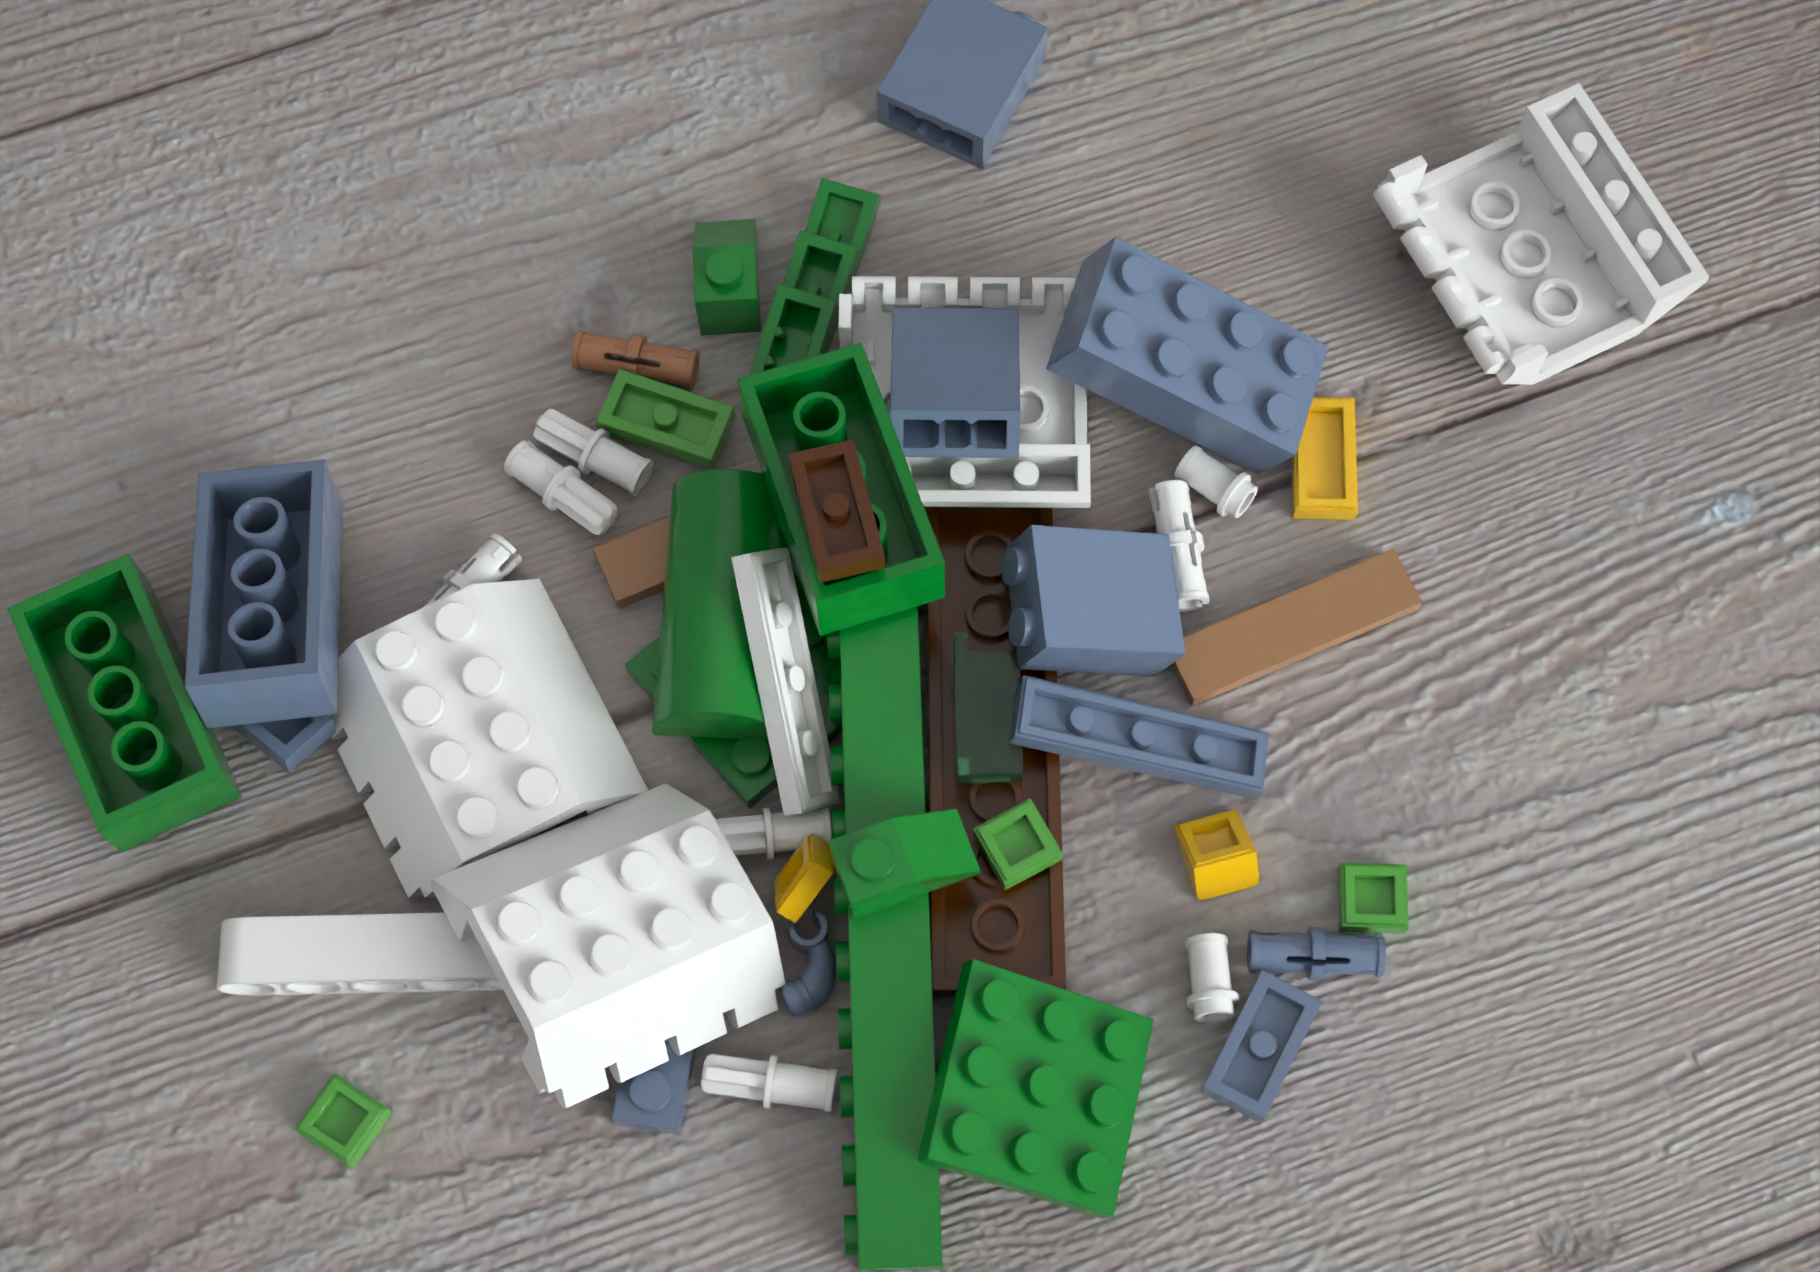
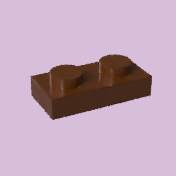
(836, 511)

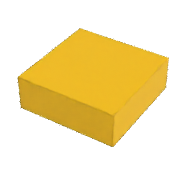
(802, 877)

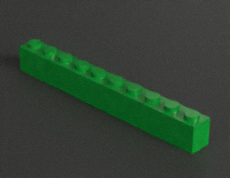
(885, 956)

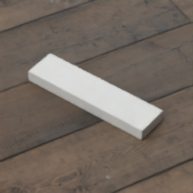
(785, 680)

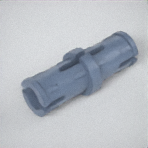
(1316, 953)

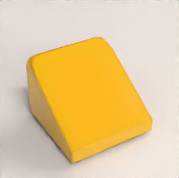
(1218, 854)

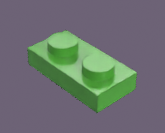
(666, 419)

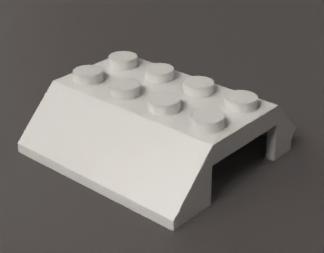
(1543, 241)
(1053, 410)
(475, 729)
(619, 939)

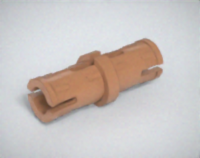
(595, 352)

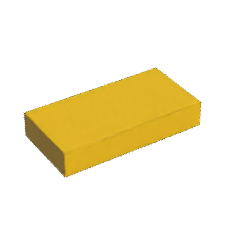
(1326, 462)

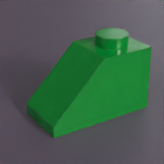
(726, 277)
(901, 859)

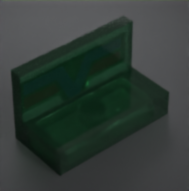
(983, 714)

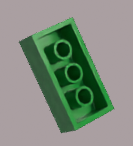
(824, 404)
(123, 704)

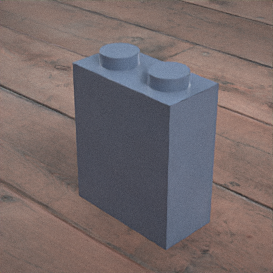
(962, 76)
(956, 382)
(1093, 601)

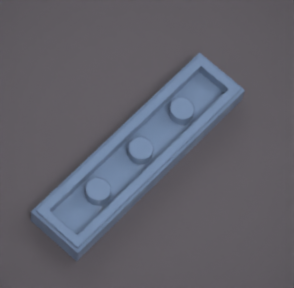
(1139, 737)

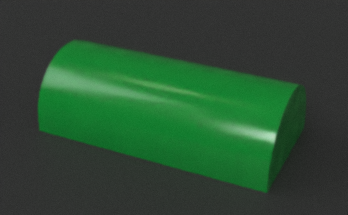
(704, 652)

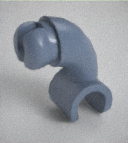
(819, 976)

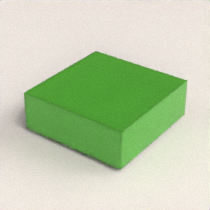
(1017, 844)
(1373, 898)
(343, 1120)

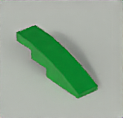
(821, 268)

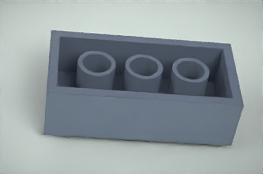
(1187, 356)
(265, 595)

